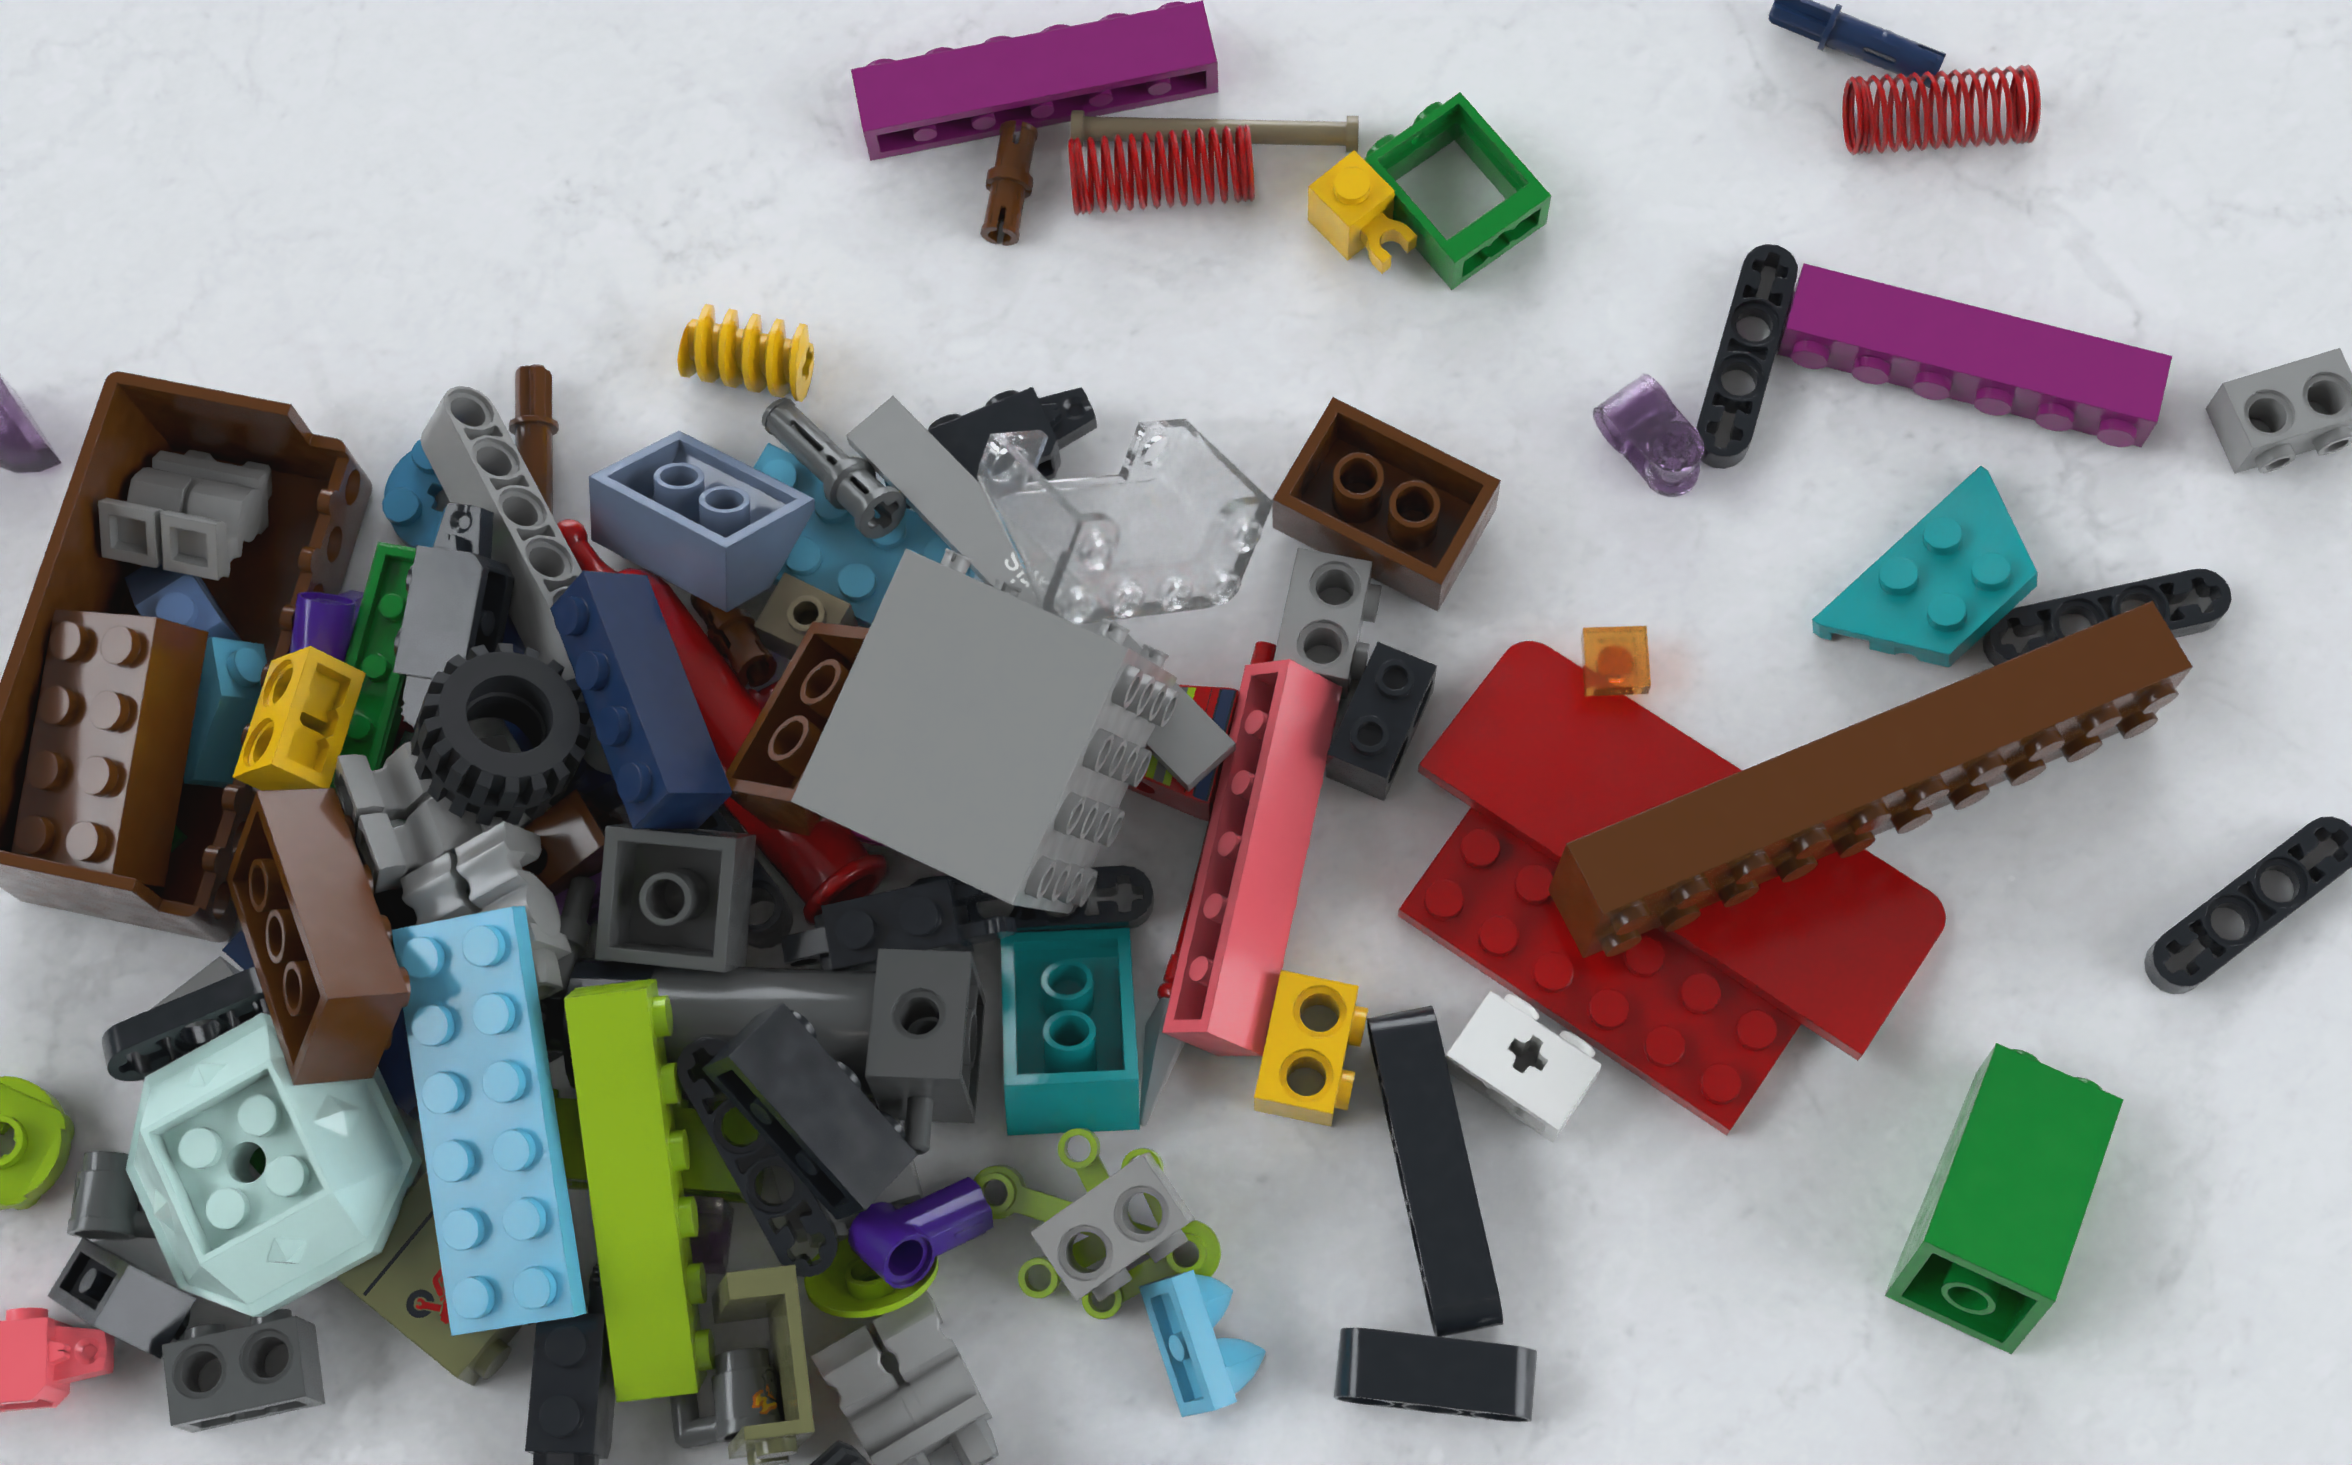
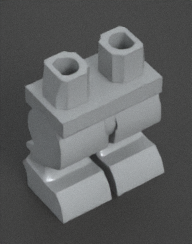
(187, 514)
(397, 793)
(489, 877)
(925, 1412)

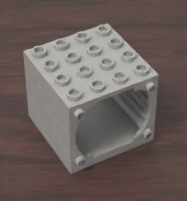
(988, 735)

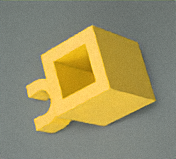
(1355, 210)

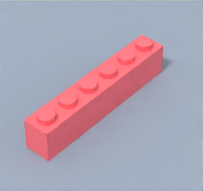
(1253, 860)

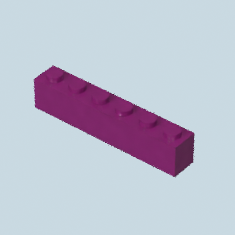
(1036, 79)
(1975, 356)

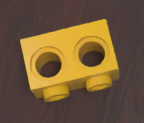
(299, 722)
(1295, 1046)

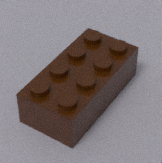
(110, 743)
(316, 936)

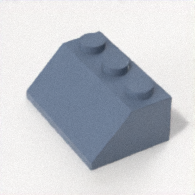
(698, 518)

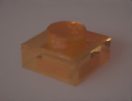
(1615, 660)

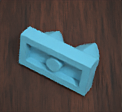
(1199, 1366)

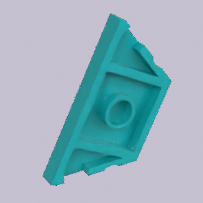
(1939, 581)

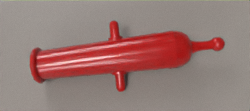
(818, 867)

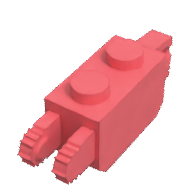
(45, 1356)

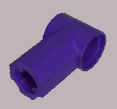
(325, 621)
(907, 1239)

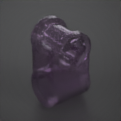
(1645, 428)

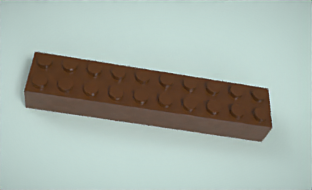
(1866, 781)

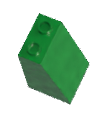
(2006, 1199)

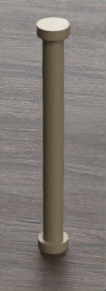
(1262, 131)

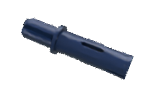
(1856, 37)

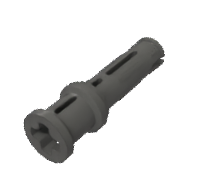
(846, 480)

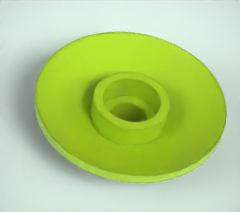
(856, 1290)

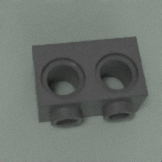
(243, 1387)

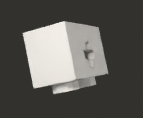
(1542, 1094)

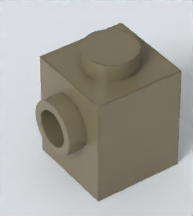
(793, 610)

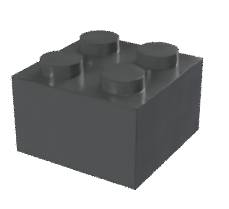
(675, 897)

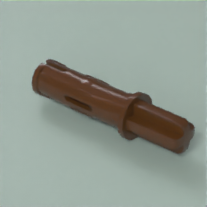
(535, 426)

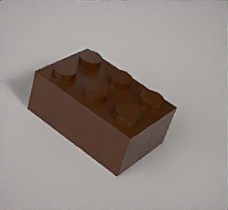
(1387, 501)

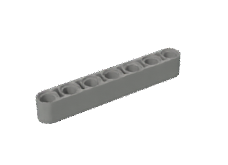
(485, 470)

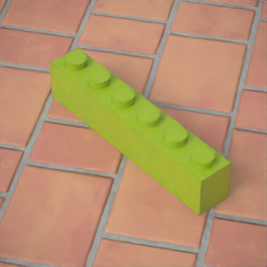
(638, 1189)

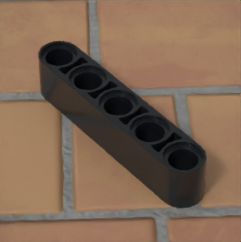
(1434, 1172)

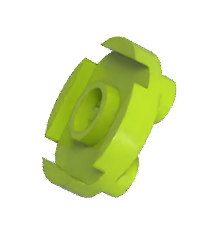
(41, 1139)

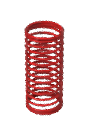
(1869, 114)
(1240, 163)

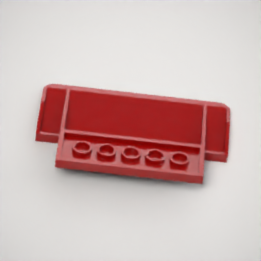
(1684, 1007)

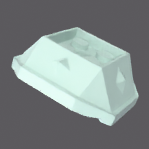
(327, 1185)

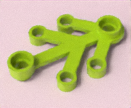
(1092, 1248)

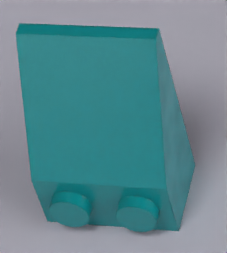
(1069, 1032)

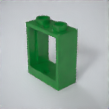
(1494, 232)

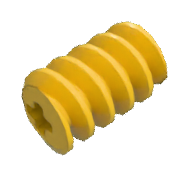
(747, 354)

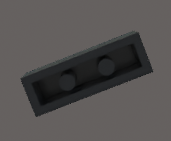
(811, 1111)

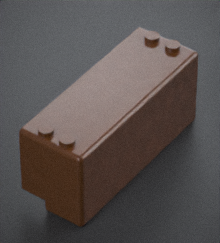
(306, 548)

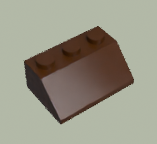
(790, 726)

